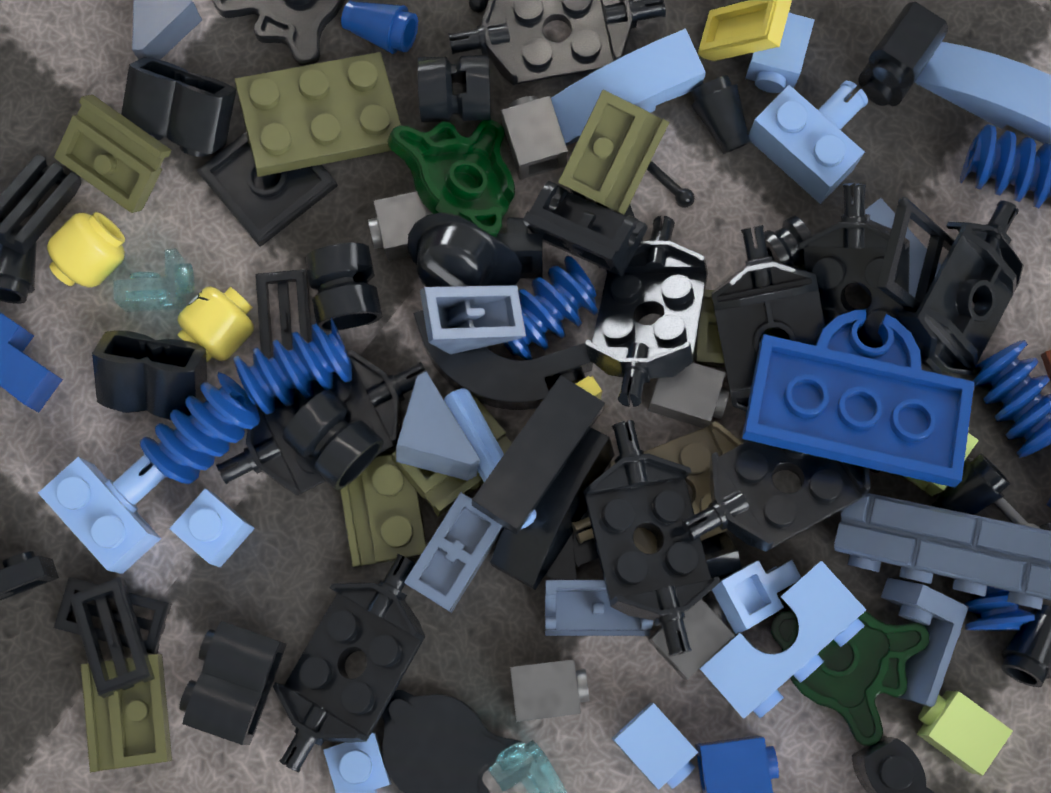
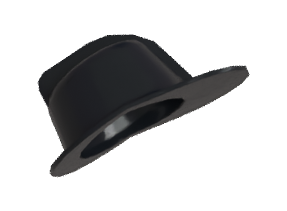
(459, 253)

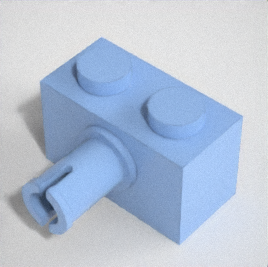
(810, 140)
(106, 511)

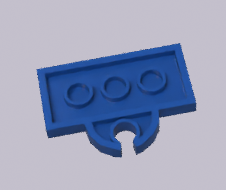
(861, 402)

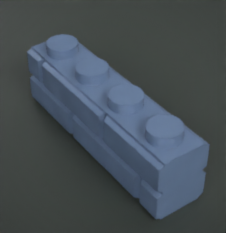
(948, 544)

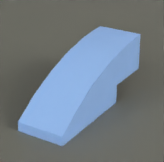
(641, 77)
(991, 88)

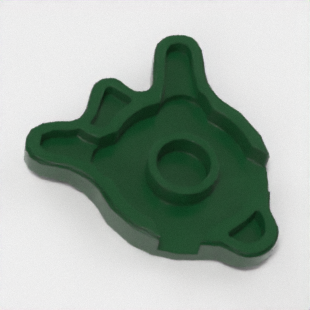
(458, 171)
(858, 670)

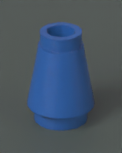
(381, 24)

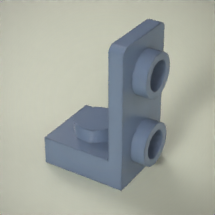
(943, 621)

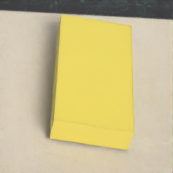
(744, 28)

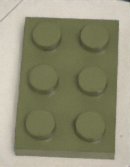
(317, 113)

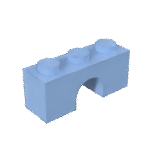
(823, 613)

